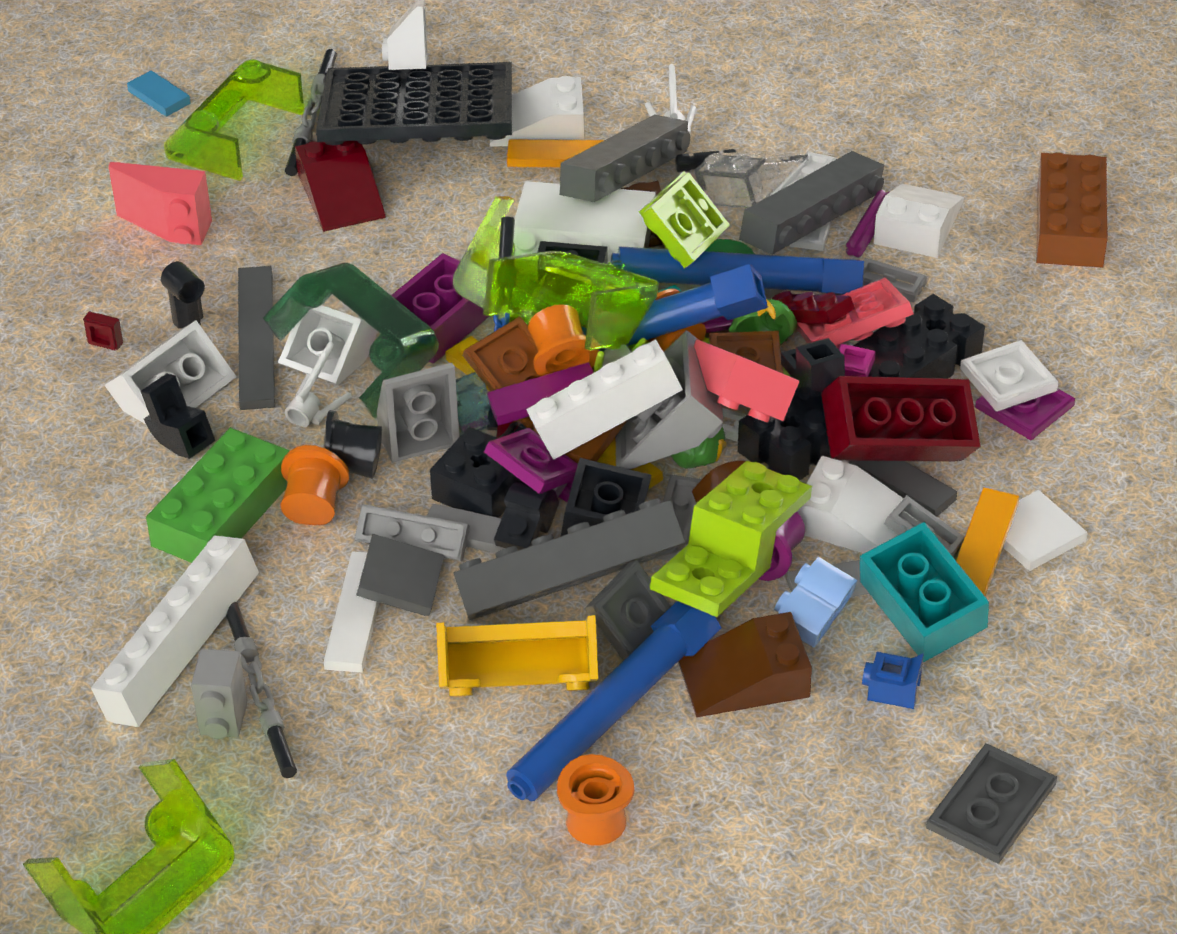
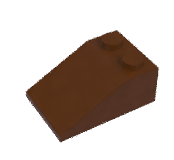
(749, 667)

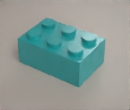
(924, 591)

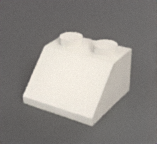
(407, 40)
(315, 330)

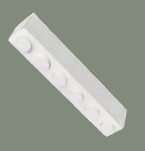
(174, 631)

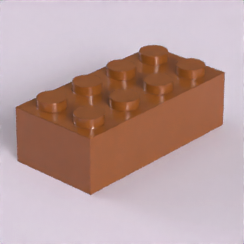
(1072, 210)

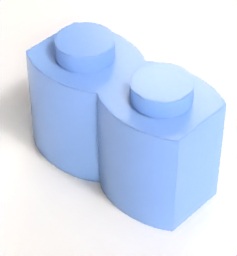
(816, 599)

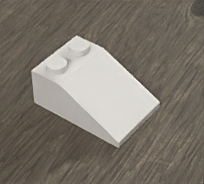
(547, 111)
(916, 219)
(848, 507)

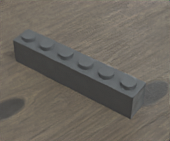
(623, 158)
(811, 202)
(569, 559)

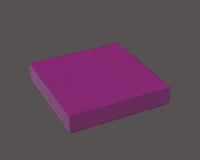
(1030, 416)
(530, 461)

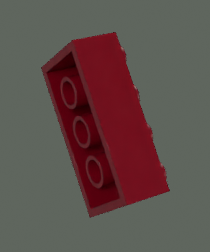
(900, 419)

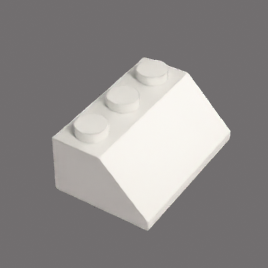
(187, 355)

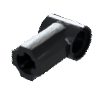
(184, 293)

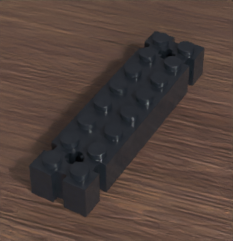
(920, 347)

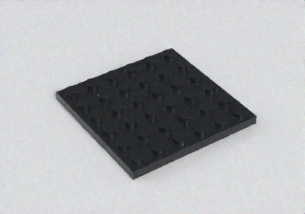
(416, 103)

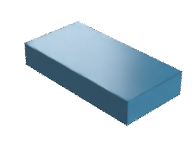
(158, 93)

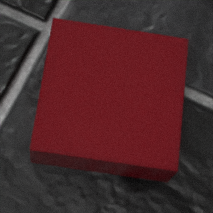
(103, 330)

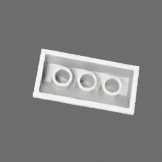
(604, 399)

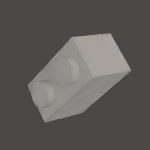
(219, 693)

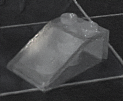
(746, 176)

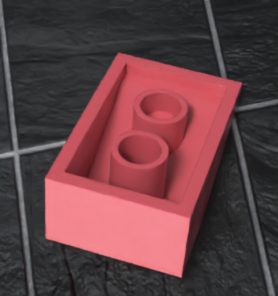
(163, 200)
(745, 383)

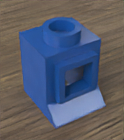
(893, 679)

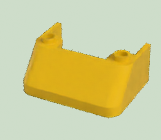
(517, 655)

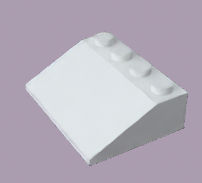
(564, 219)

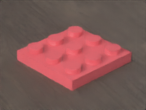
(875, 307)

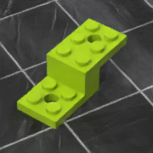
(684, 219)
(731, 538)

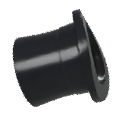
(354, 444)

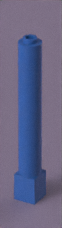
(777, 272)
(728, 295)
(675, 635)

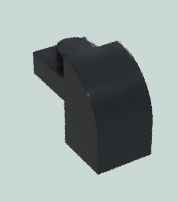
(815, 366)
(174, 423)
(525, 516)

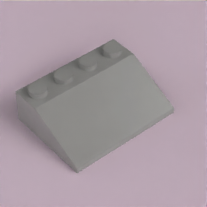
(680, 421)

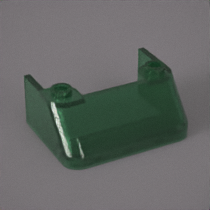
(404, 339)

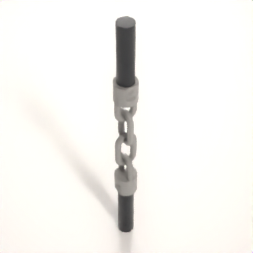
(304, 133)
(271, 719)

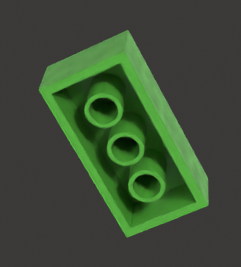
(218, 495)

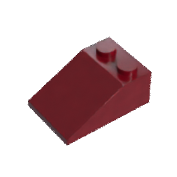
(339, 184)

